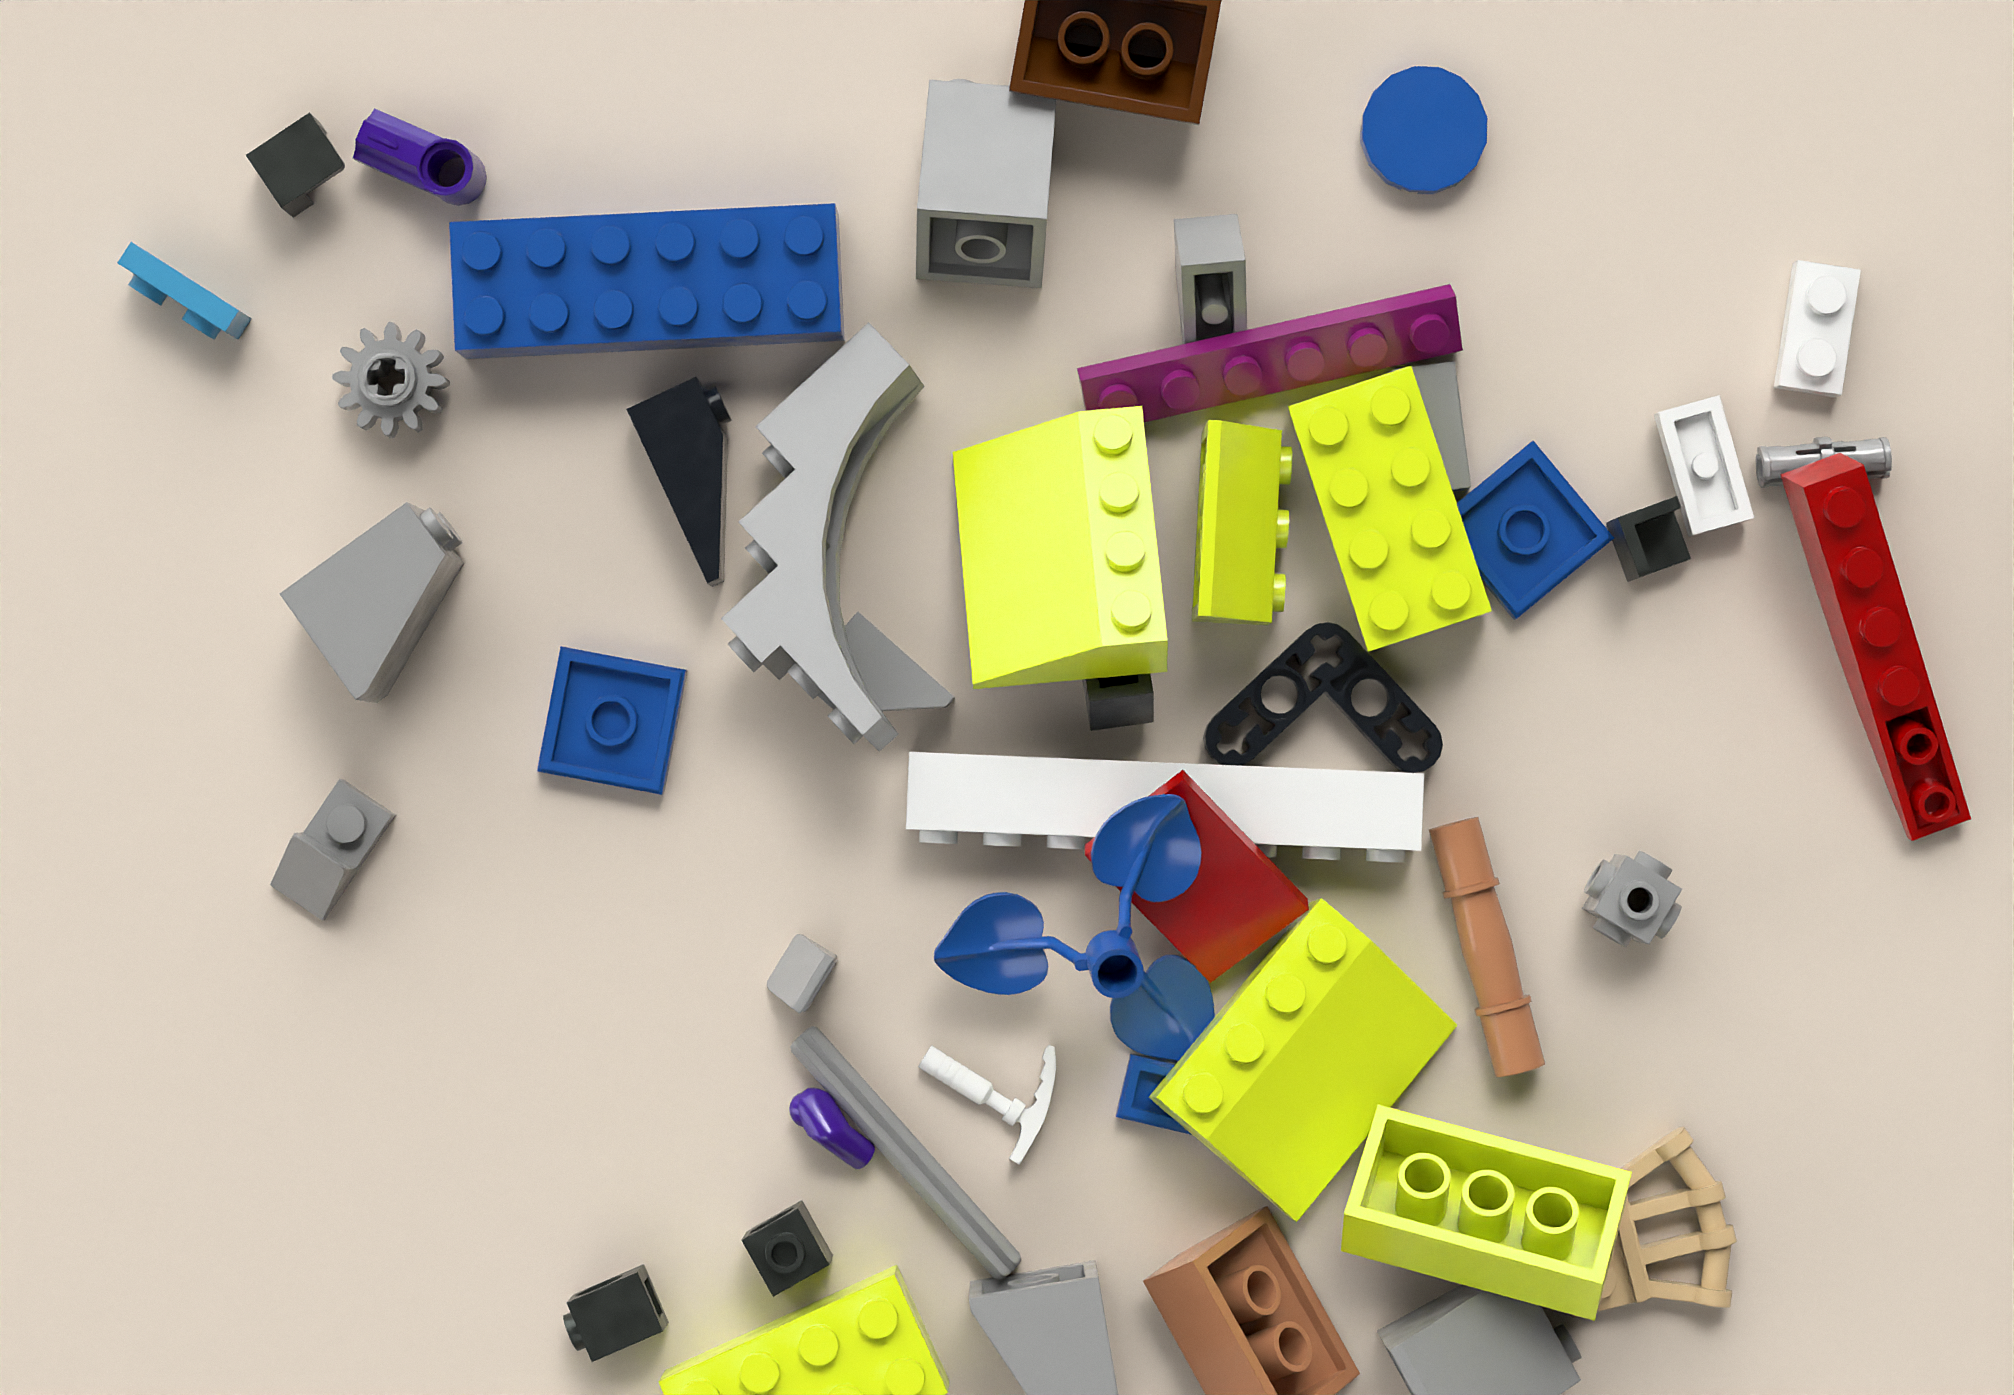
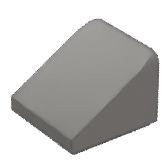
(801, 972)

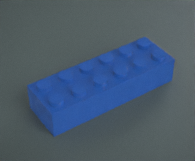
(646, 281)

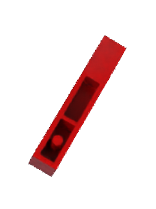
(1876, 640)

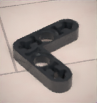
(1337, 685)

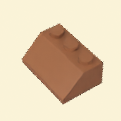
(1250, 1315)

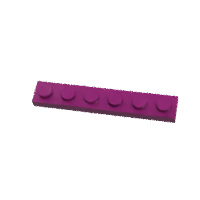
(1278, 356)

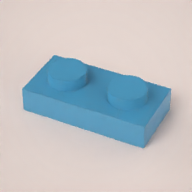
(159, 280)

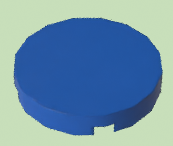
(1423, 130)

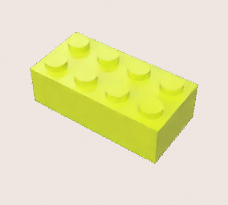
(1389, 509)
(1485, 1212)
(843, 1344)

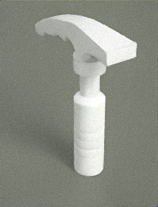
(982, 1092)

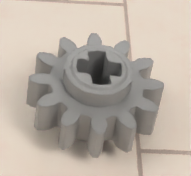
(376, 362)

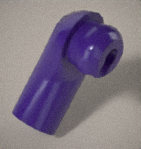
(828, 1127)

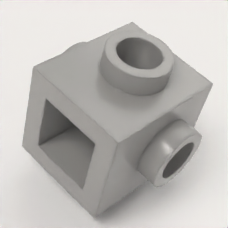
(1609, 893)

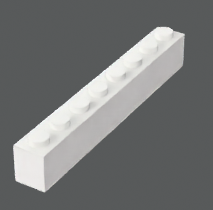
(1076, 796)

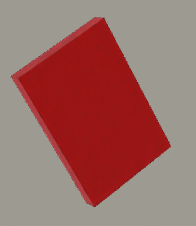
(1235, 898)

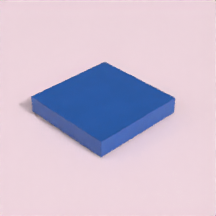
(1528, 529)
(612, 720)

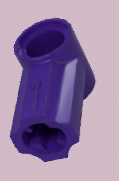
(417, 157)

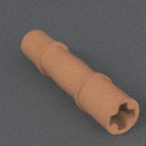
(1487, 947)

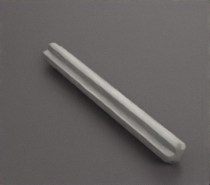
(906, 1153)

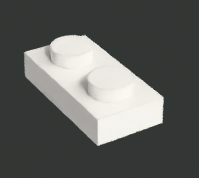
(1817, 328)
(1704, 465)

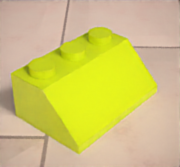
(1240, 524)

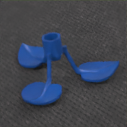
(1143, 849)

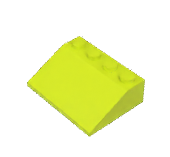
(1061, 552)
(1304, 1058)

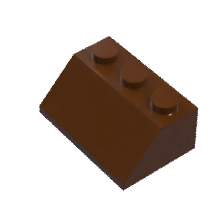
(1118, 54)

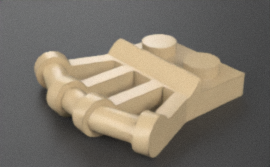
(1627, 1273)

